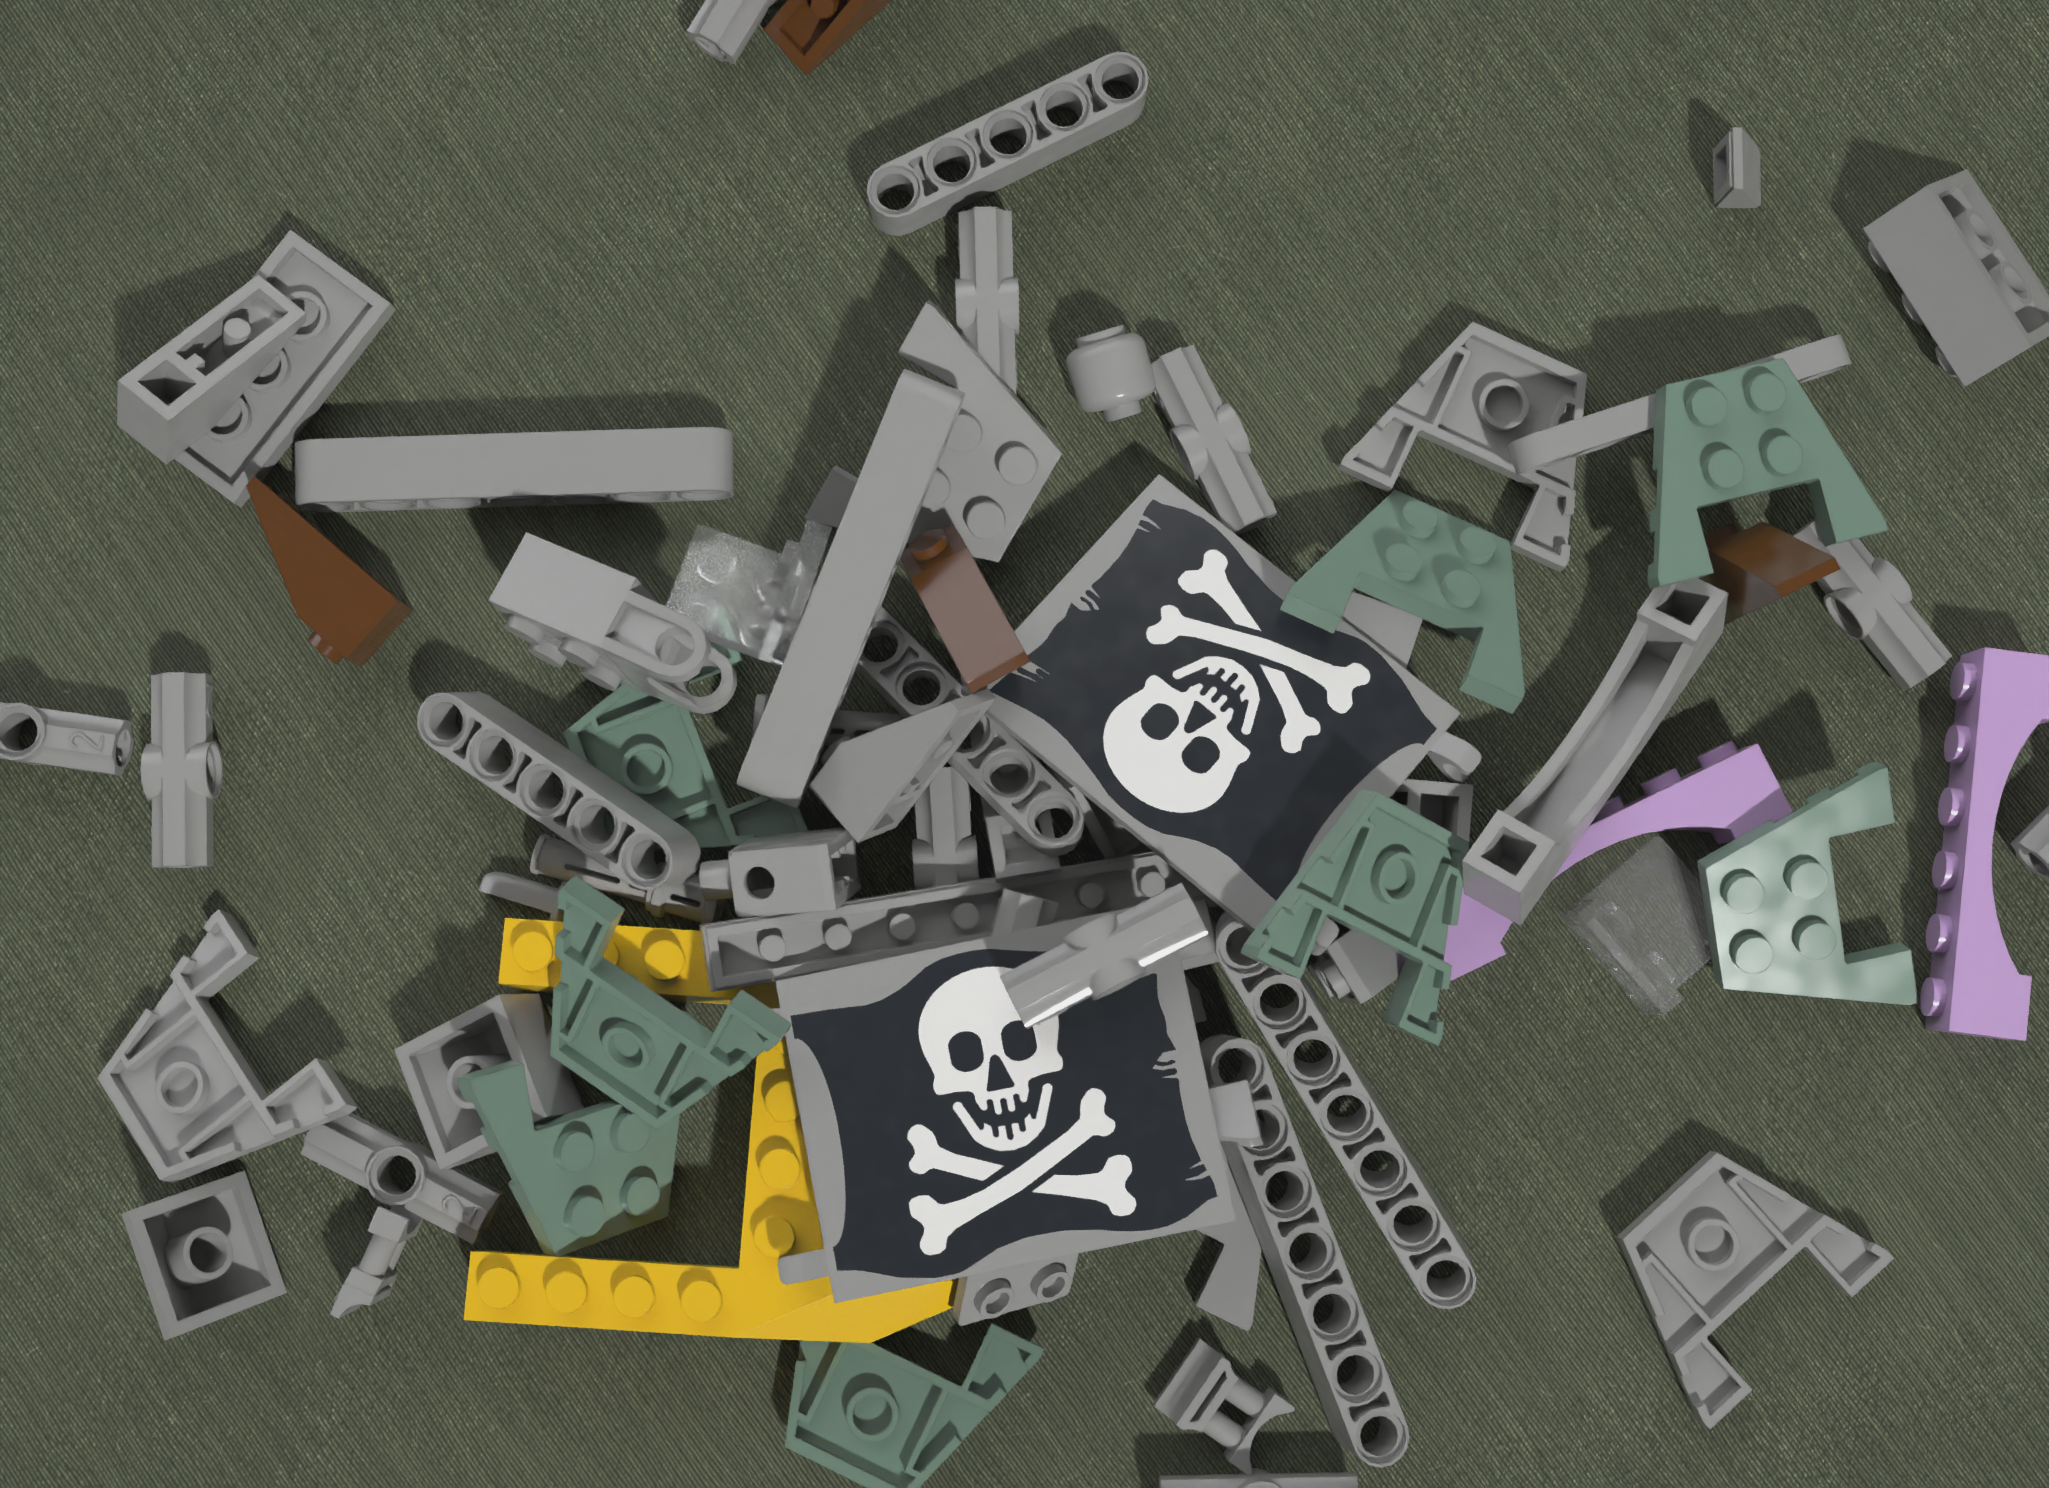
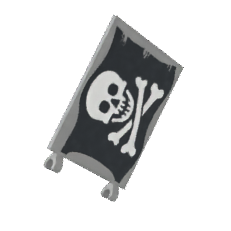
(1208, 709)
(984, 1145)

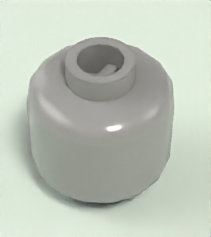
(1111, 372)

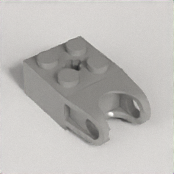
(606, 625)

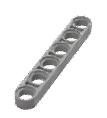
(1638, 416)
(992, 752)

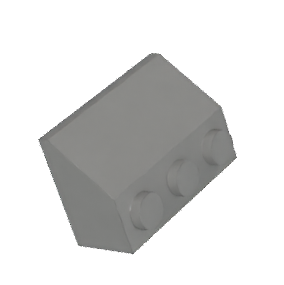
(1961, 276)

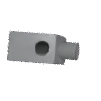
(808, 868)

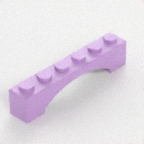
(1723, 797)
(1971, 974)

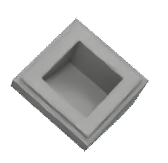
(1736, 171)

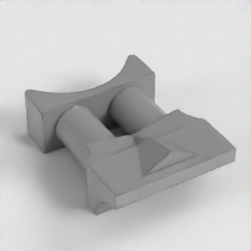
(376, 1274)
(1199, 1390)

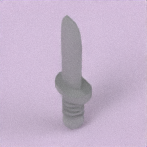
(524, 892)

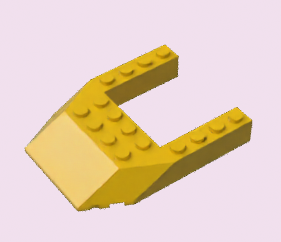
(778, 1202)

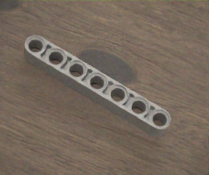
(514, 469)
(850, 588)
(1357, 1135)
(1319, 1274)

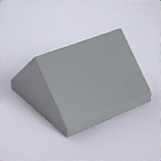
(203, 1254)

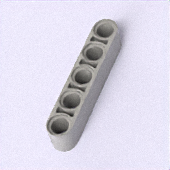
(1022, 118)
(585, 789)

